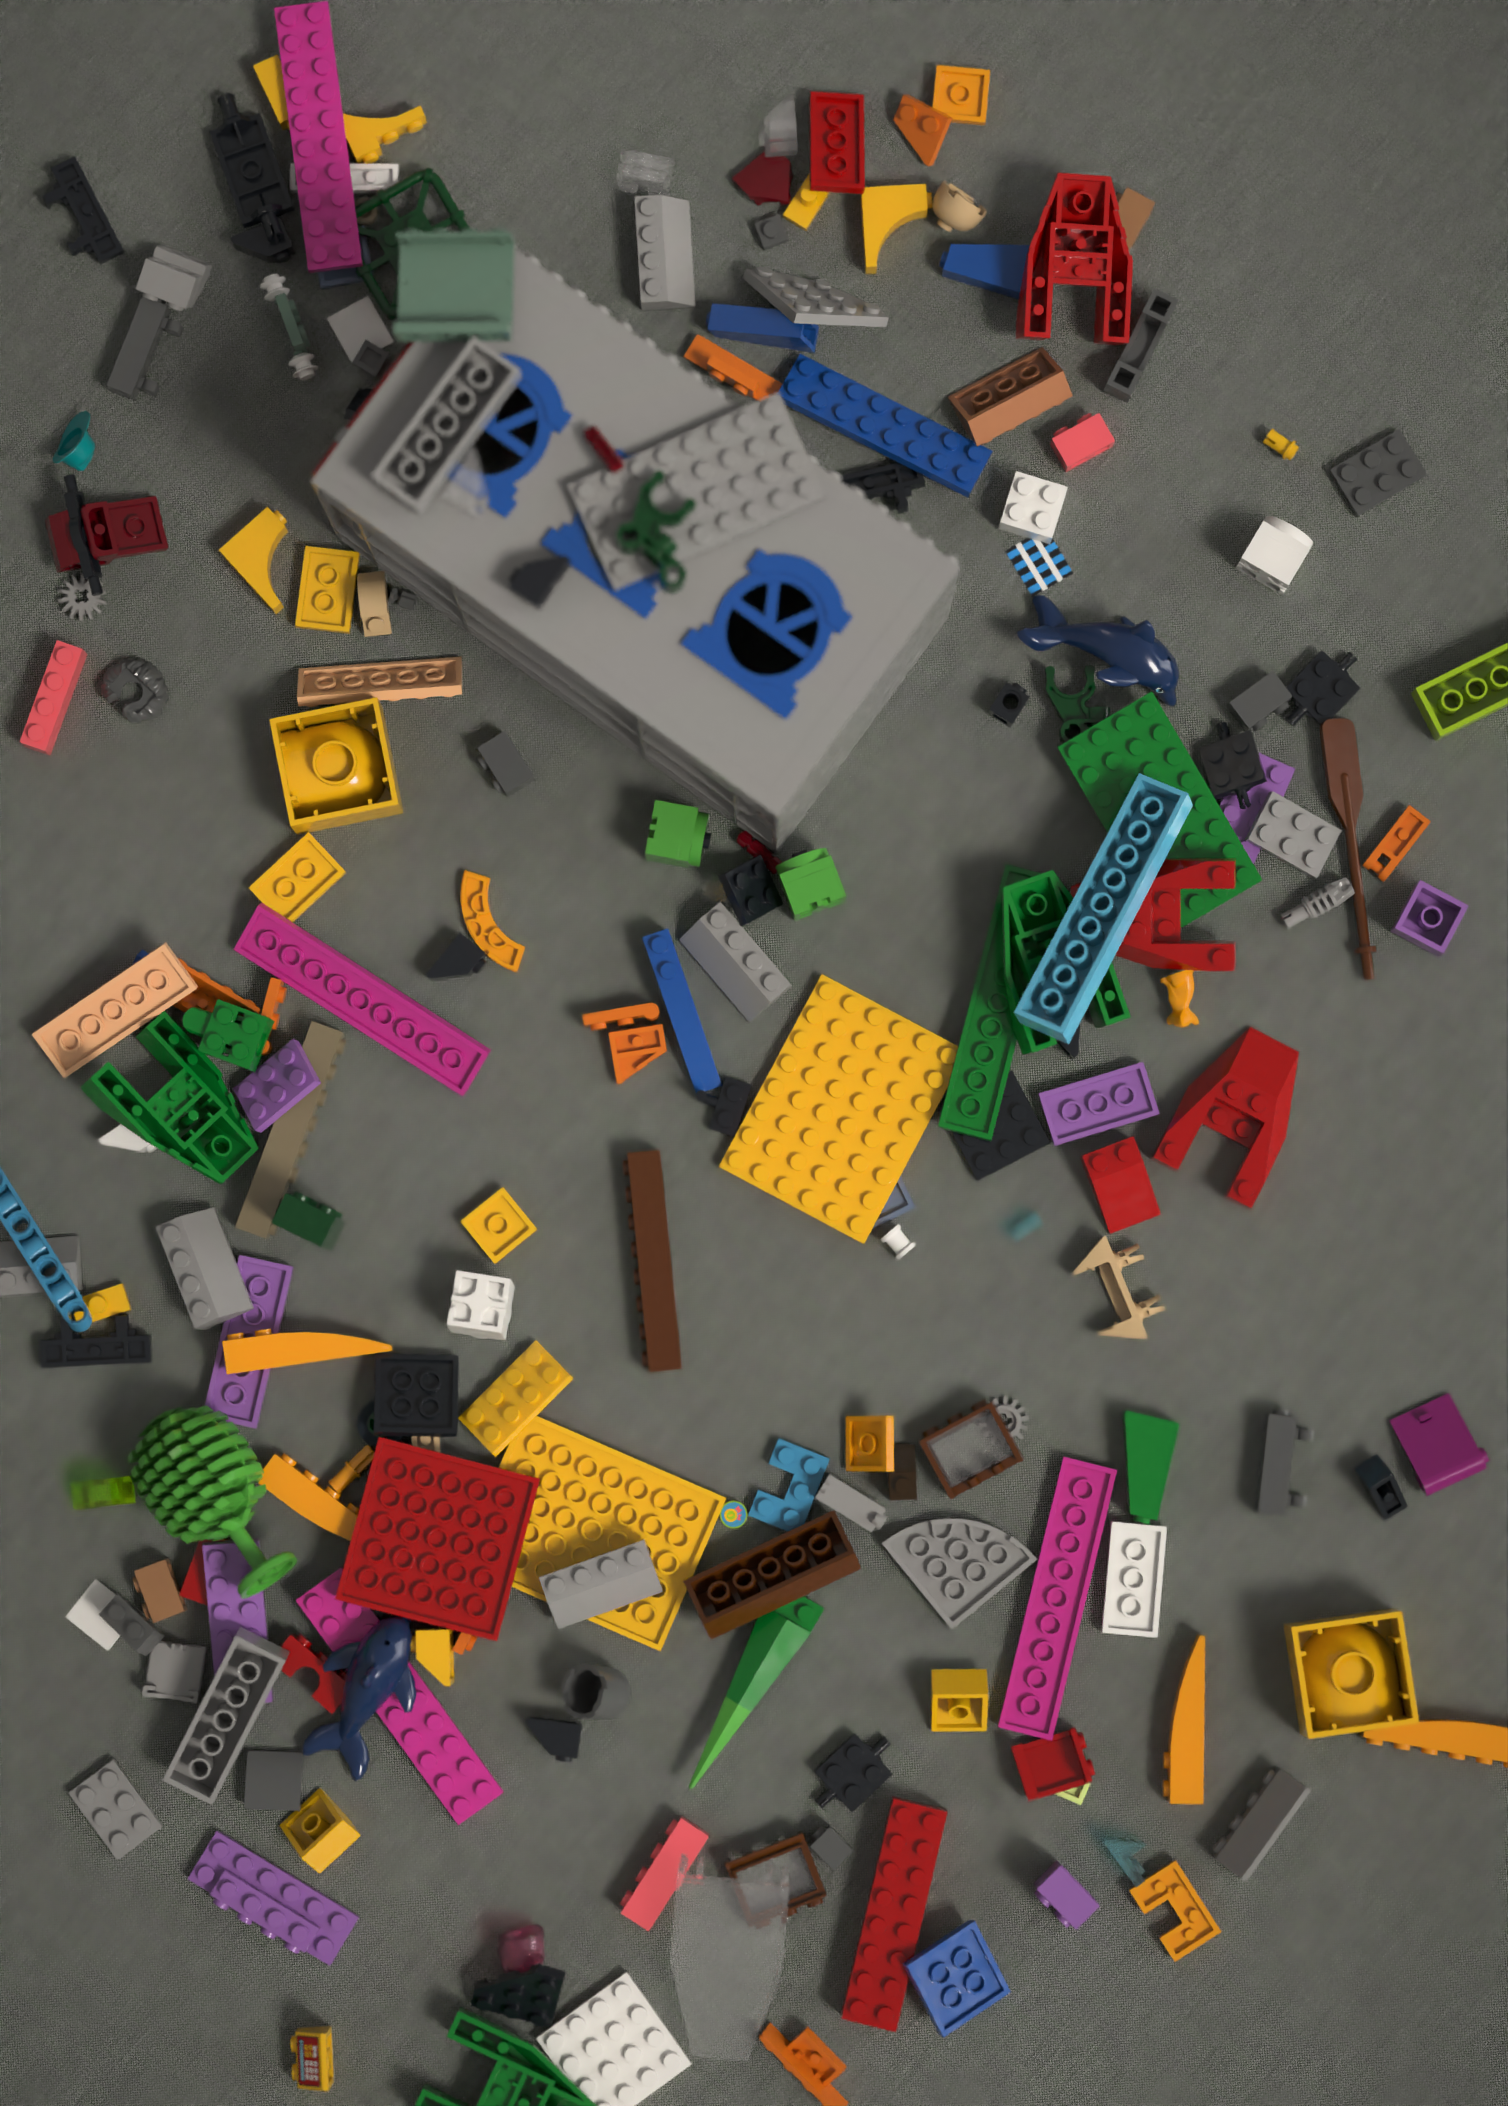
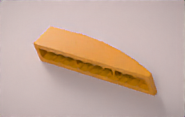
(292, 1348)
(1186, 1733)

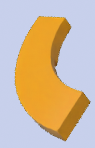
(483, 927)

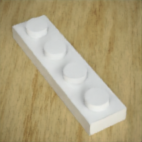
(365, 177)

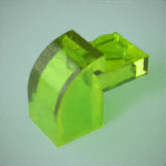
(102, 1492)

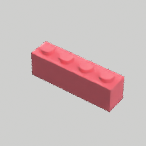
(53, 697)
(659, 1880)

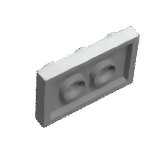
(1293, 834)
(116, 1809)

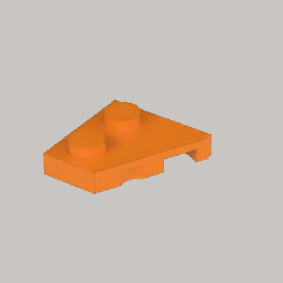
(922, 127)
(635, 1048)

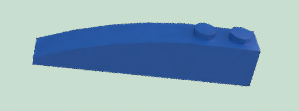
(682, 1011)

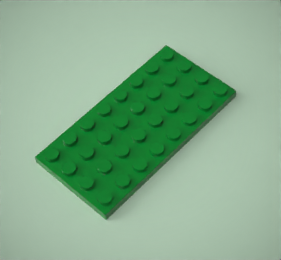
(1144, 742)

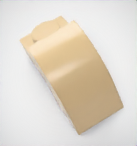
(374, 603)

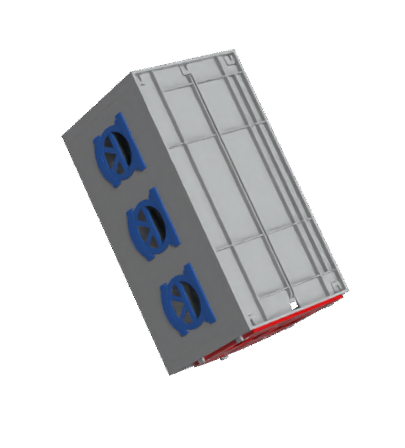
(636, 657)

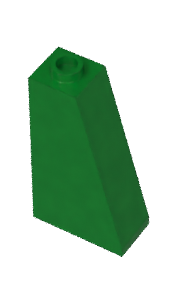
(1148, 1457)

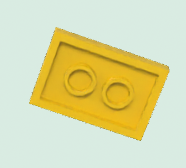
(327, 589)
(298, 878)

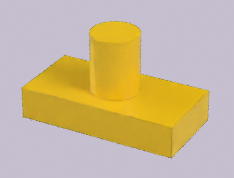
(805, 205)
(106, 1303)

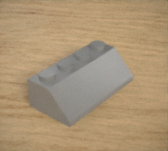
(664, 252)
(735, 962)
(204, 1268)
(18, 1277)
(601, 1584)
(1260, 1823)

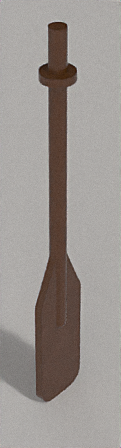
(1346, 797)

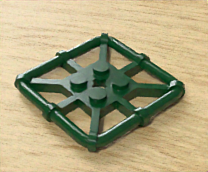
(414, 220)

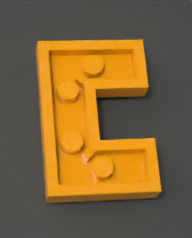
(1173, 1885)

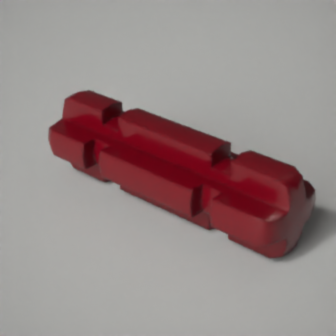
(603, 449)
(755, 848)

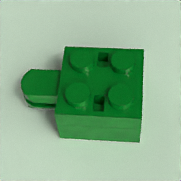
(230, 1033)

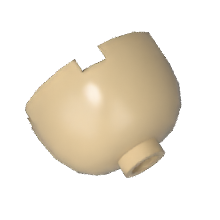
(956, 208)

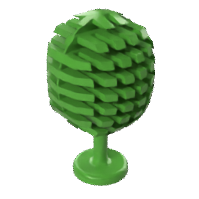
(203, 1486)

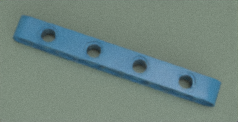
(40, 1257)

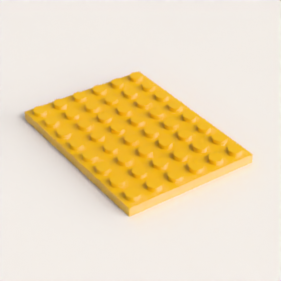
(842, 1109)
(602, 1501)

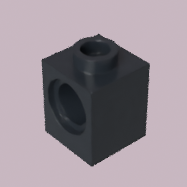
(1005, 715)

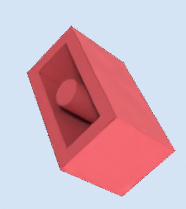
(1082, 441)

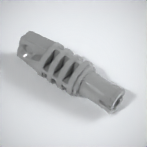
(1319, 902)

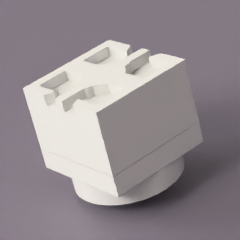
(1275, 554)
(481, 1305)

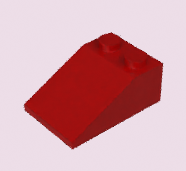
(1120, 1184)

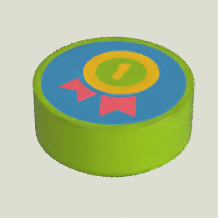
(733, 1514)

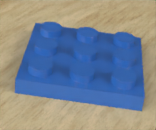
(956, 1978)

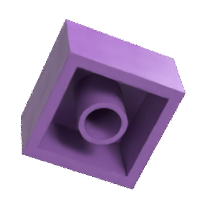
(1429, 918)
(1066, 1895)

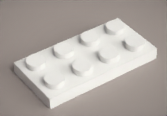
(1134, 1579)

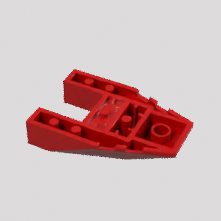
(1078, 245)
(1156, 929)
(1246, 1100)

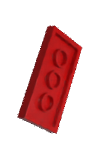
(836, 142)

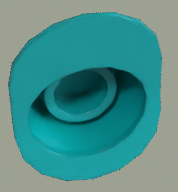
(76, 444)

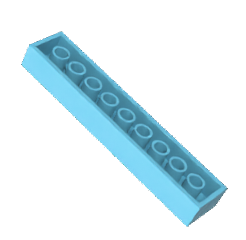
(1103, 908)

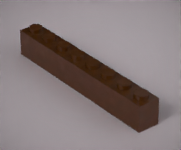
(654, 1261)

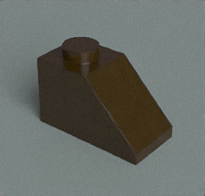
(903, 1481)

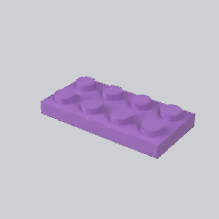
(1241, 820)
(1098, 1104)

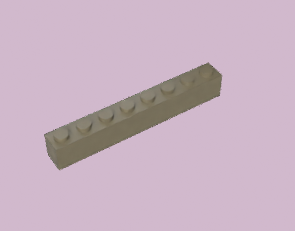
(288, 1137)

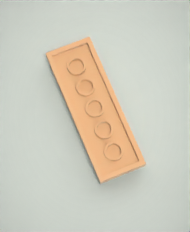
(381, 680)
(114, 1010)

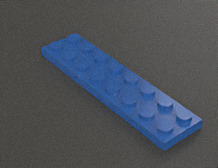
(884, 425)

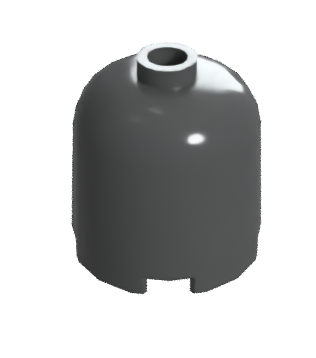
(595, 1692)

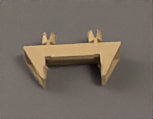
(1110, 1271)

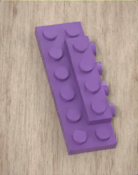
(272, 1899)

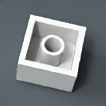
(1033, 507)

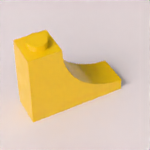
(886, 210)
(252, 553)

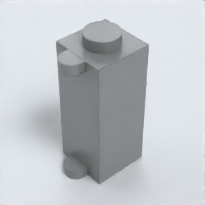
(851, 1504)

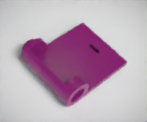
(1438, 1448)

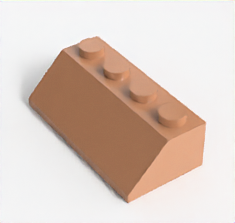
(1010, 396)

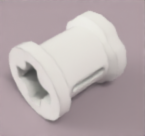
(898, 1242)

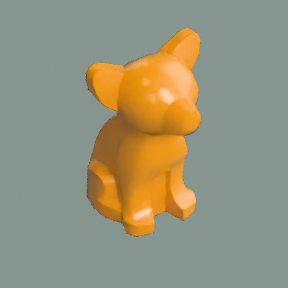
(1180, 992)

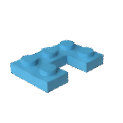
(808, 1472)

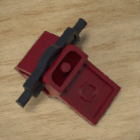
(102, 531)

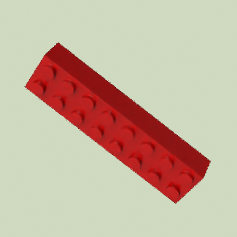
(893, 1913)

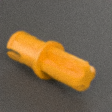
(352, 1469)

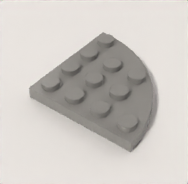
(813, 301)
(958, 1563)

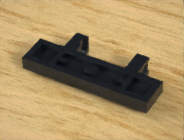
(96, 232)
(889, 480)
(72, 1350)

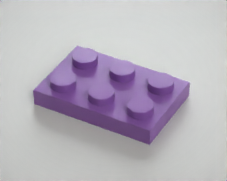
(277, 1085)

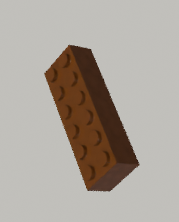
(772, 1574)

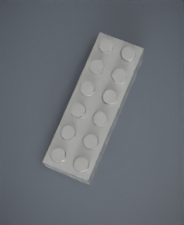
(446, 426)
(226, 1715)

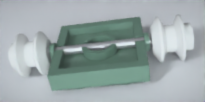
(291, 317)

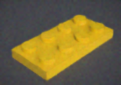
(515, 1398)

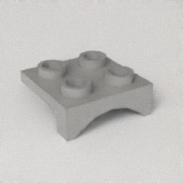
(175, 1671)

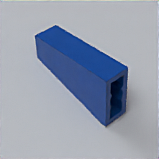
(986, 266)
(761, 327)

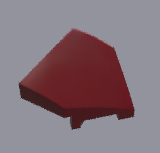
(766, 179)

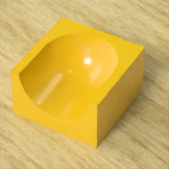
(336, 766)
(1351, 1673)

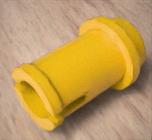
(1281, 444)

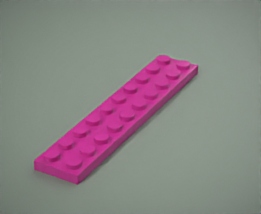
(318, 137)
(362, 999)
(1057, 1598)
(426, 1732)

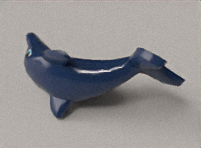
(1126, 647)
(374, 1672)

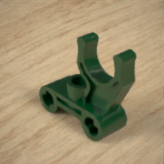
(651, 541)
(1072, 707)

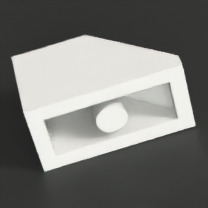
(125, 1139)

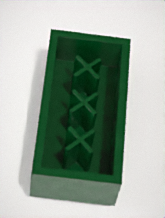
(302, 1218)

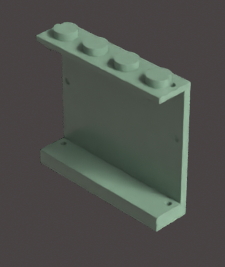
(455, 286)

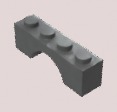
(1141, 345)

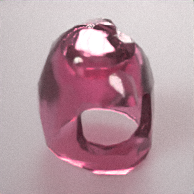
(521, 1953)

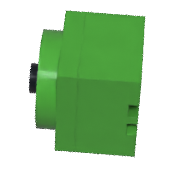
(677, 835)
(810, 883)

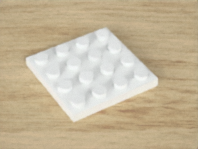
(615, 2046)

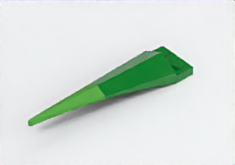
(767, 1652)

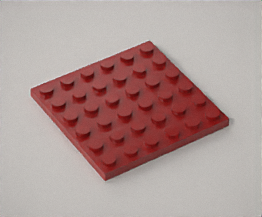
(437, 1539)

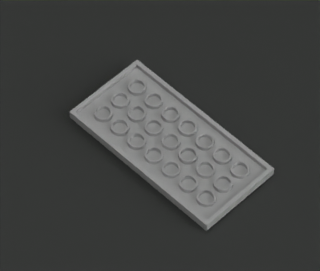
(736, 470)

